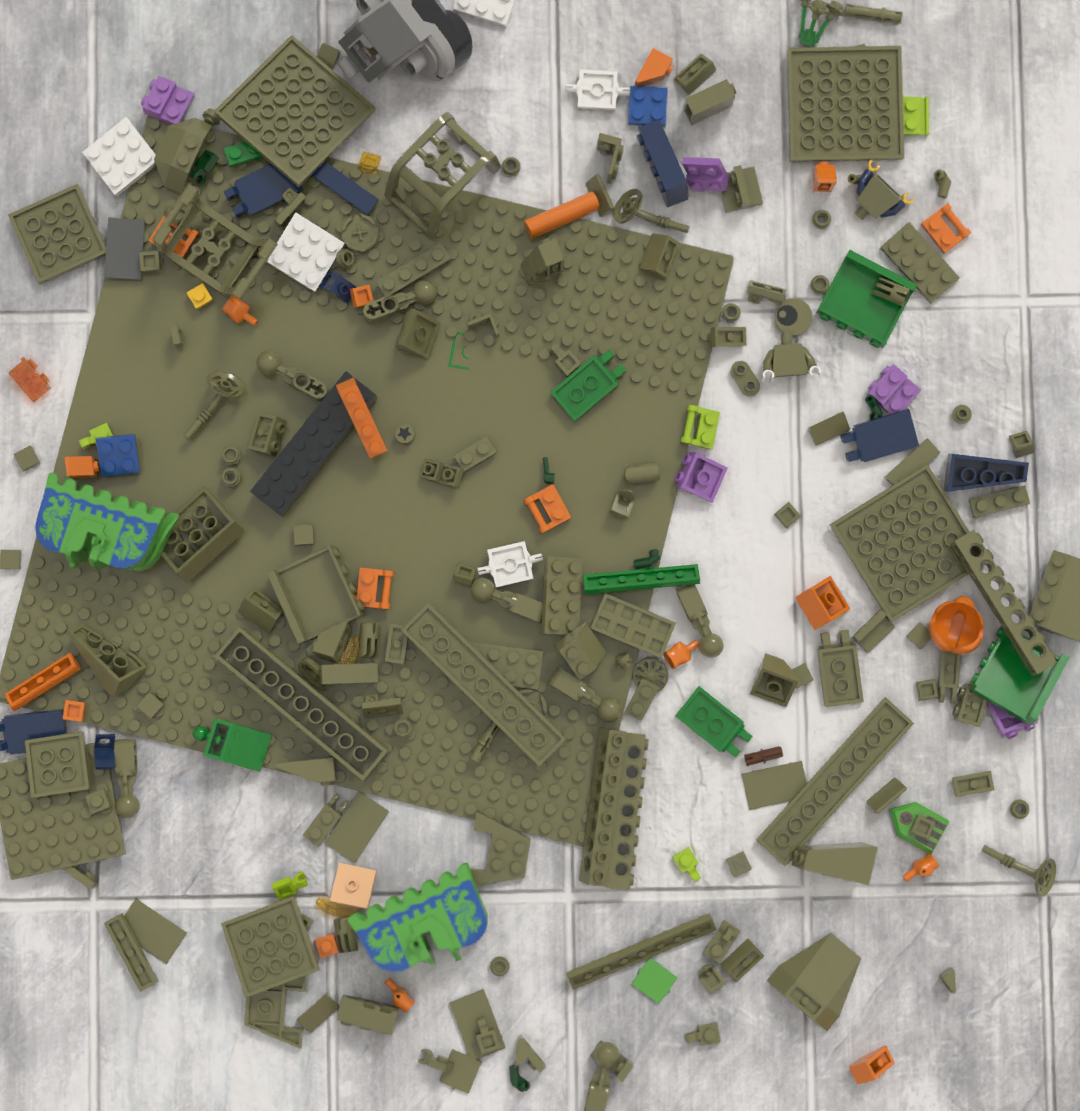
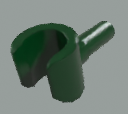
(548, 477)

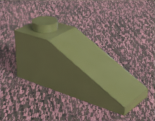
(315, 770)

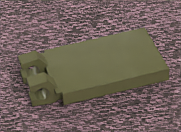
(839, 671)

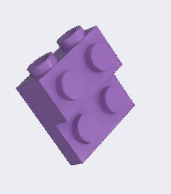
(166, 101)
(705, 174)
(893, 390)
(700, 476)
(1006, 723)

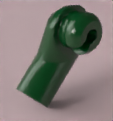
(874, 407)
(648, 561)
(516, 1080)

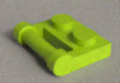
(705, 428)

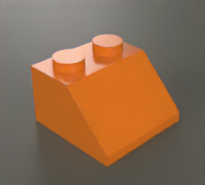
(822, 603)

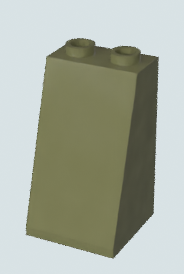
(841, 860)

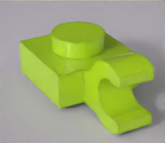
(100, 431)
(686, 861)
(286, 887)

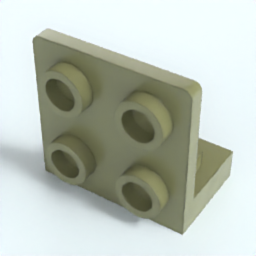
(607, 146)

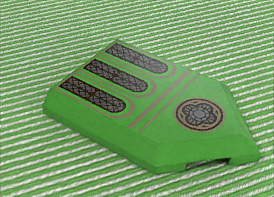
(903, 818)

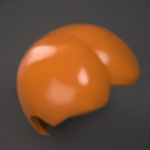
(957, 626)

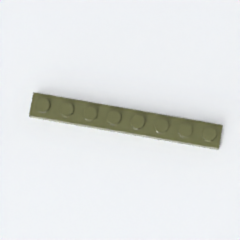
(641, 951)

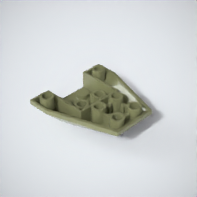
(818, 979)

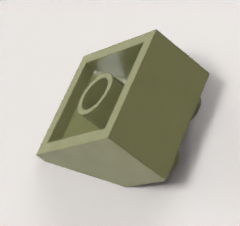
(581, 650)

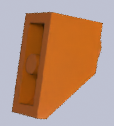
(655, 68)
(824, 177)
(81, 467)
(871, 1065)

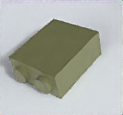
(709, 101)

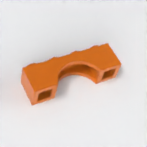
(361, 417)

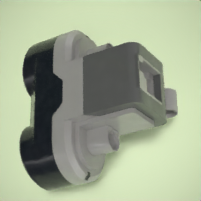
(408, 34)

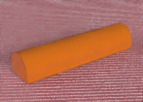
(561, 215)
(42, 681)

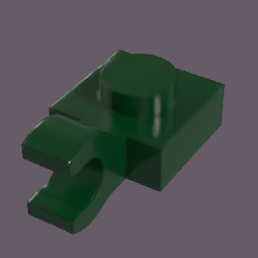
(204, 164)

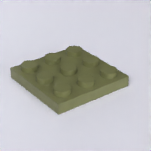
(57, 765)

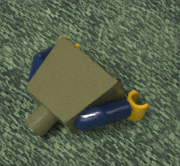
(877, 196)

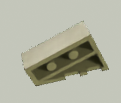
(543, 261)
(368, 1014)

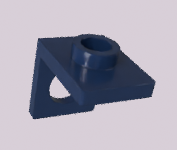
(338, 286)
(104, 753)

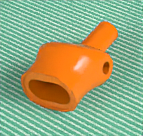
(238, 311)
(680, 653)
(923, 867)
(400, 996)

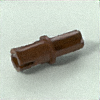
(763, 755)

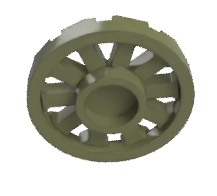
(651, 673)

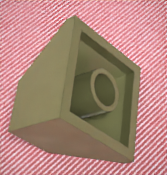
(774, 681)

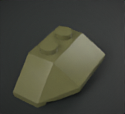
(180, 152)

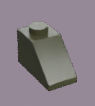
(332, 642)

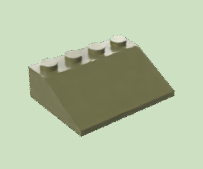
(199, 535)
(1058, 597)

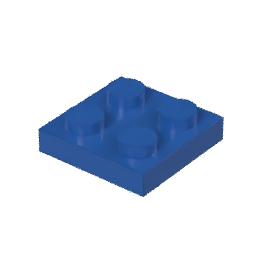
(647, 105)
(118, 455)

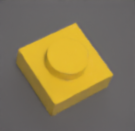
(199, 296)

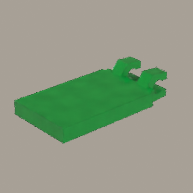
(587, 385)
(712, 721)

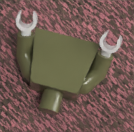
(789, 360)

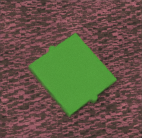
(654, 980)

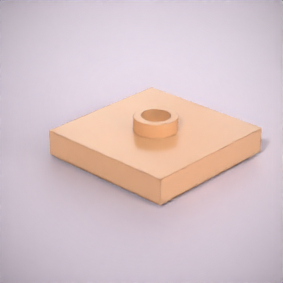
(353, 886)

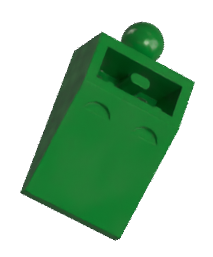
(238, 745)

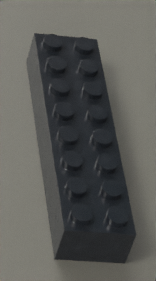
(308, 450)

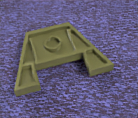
(506, 855)
(267, 1013)

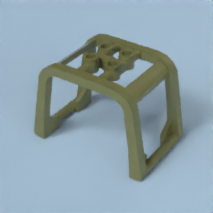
(487, 159)
(265, 246)

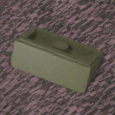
(695, 73)
(597, 186)
(829, 428)
(886, 795)
(742, 960)
(318, 1012)

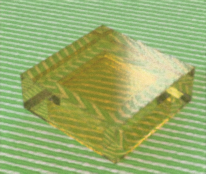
(369, 162)

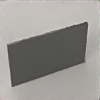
(123, 247)

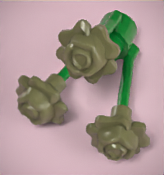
(818, 8)

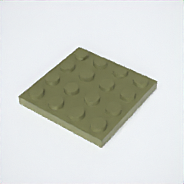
(58, 234)
(270, 946)

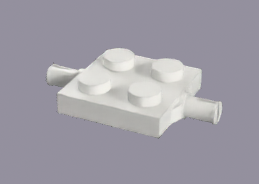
(597, 89)
(510, 564)

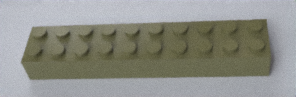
(301, 703)

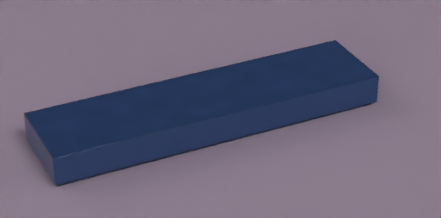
(345, 188)

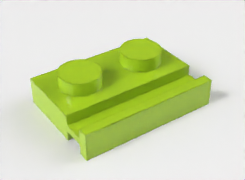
(916, 116)

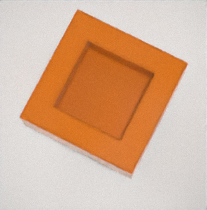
(361, 295)
(74, 710)
(327, 945)

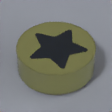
(404, 434)

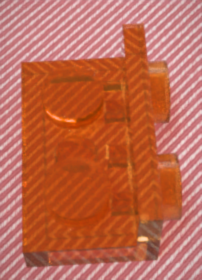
(29, 379)

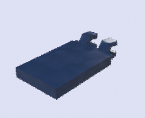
(260, 190)
(881, 436)
(30, 726)

